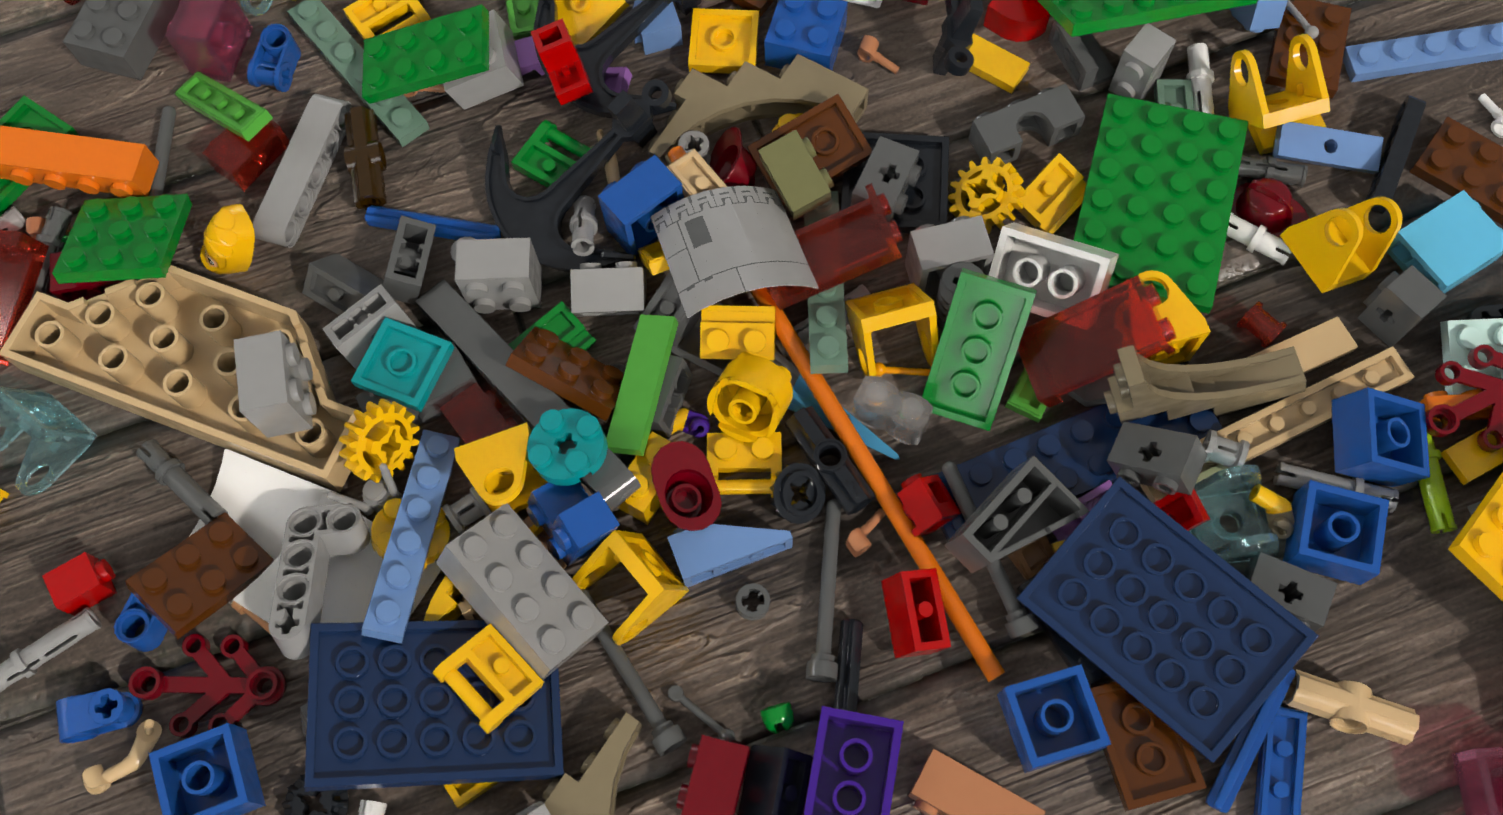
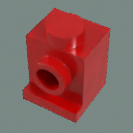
(927, 503)

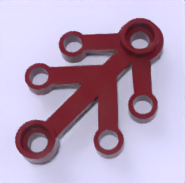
(1491, 395)
(215, 686)

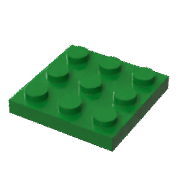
(123, 239)

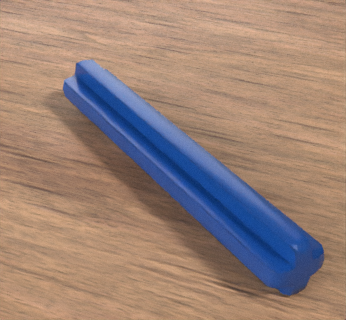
(445, 227)
(1245, 749)

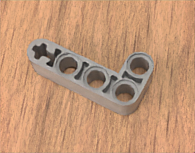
(300, 585)

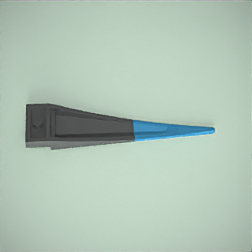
(687, 345)

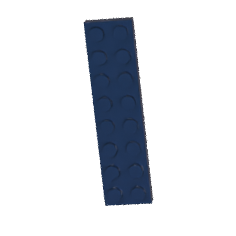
(1071, 450)

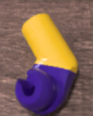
(691, 423)

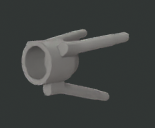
(374, 494)

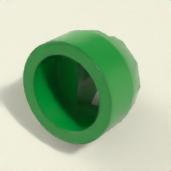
(778, 714)

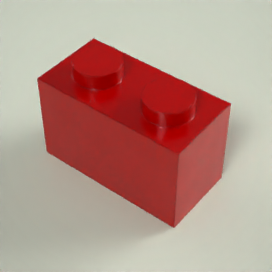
(915, 613)

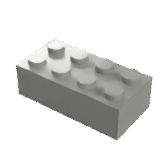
(521, 590)

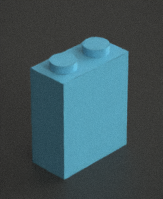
(1449, 242)

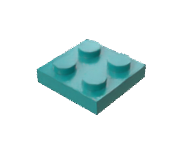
(402, 364)

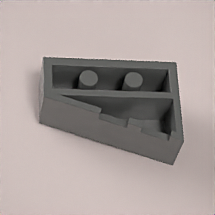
(1015, 514)

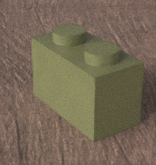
(795, 173)

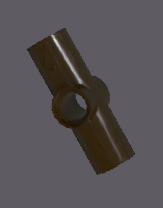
(365, 158)

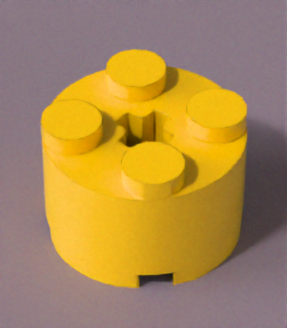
(750, 397)

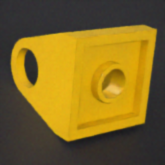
(1303, 96)
(1342, 244)
(888, 310)
(1185, 318)
(501, 469)
(649, 570)

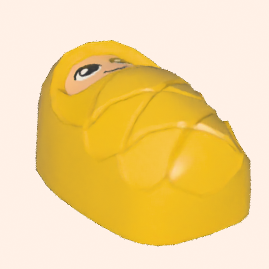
(228, 241)

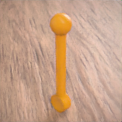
(881, 369)

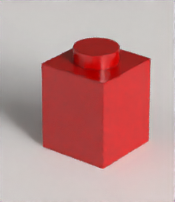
(80, 583)

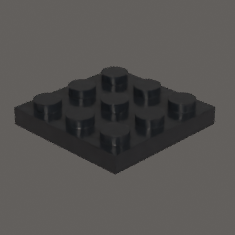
(929, 196)

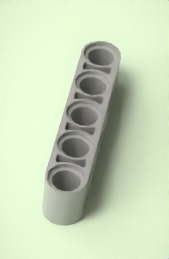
(302, 171)

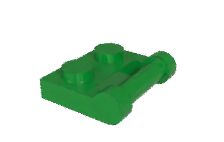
(543, 162)

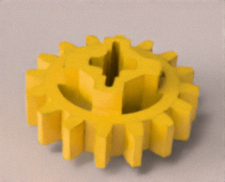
(986, 194)
(380, 437)

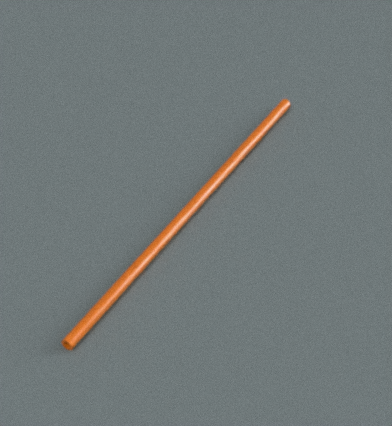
(877, 481)

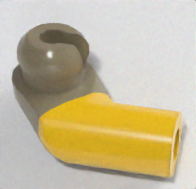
(1277, 510)

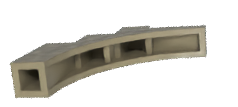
(753, 95)
(1153, 387)
(601, 775)

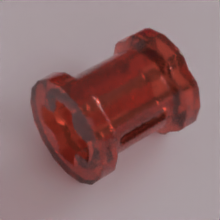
(1261, 324)

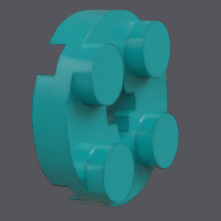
(557, 428)

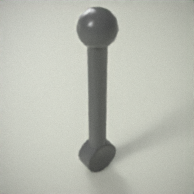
(676, 694)

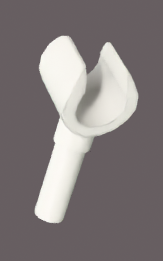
(1497, 113)

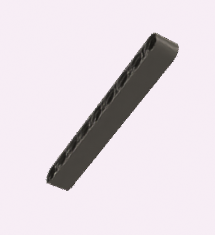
(488, 356)

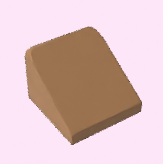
(1032, 557)

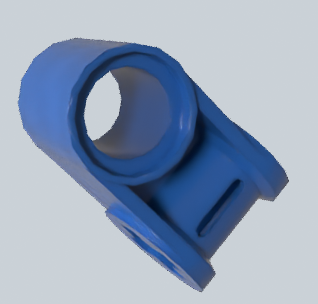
(274, 59)
(133, 616)
(96, 714)

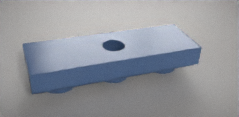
(1344, 148)

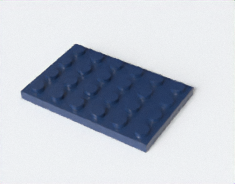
(1167, 619)
(391, 723)

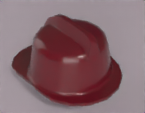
(732, 160)
(1268, 204)
(685, 486)

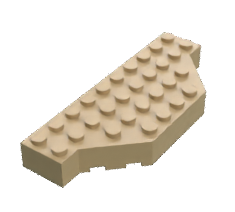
(171, 358)

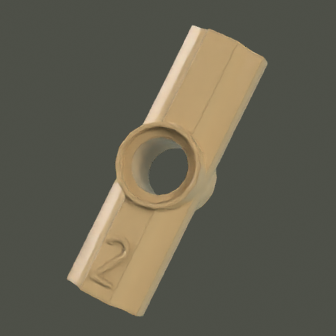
(1352, 708)

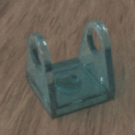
(55, 433)
(1228, 494)

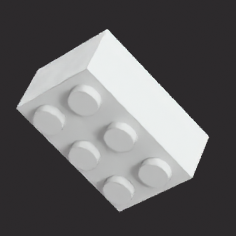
(1053, 265)

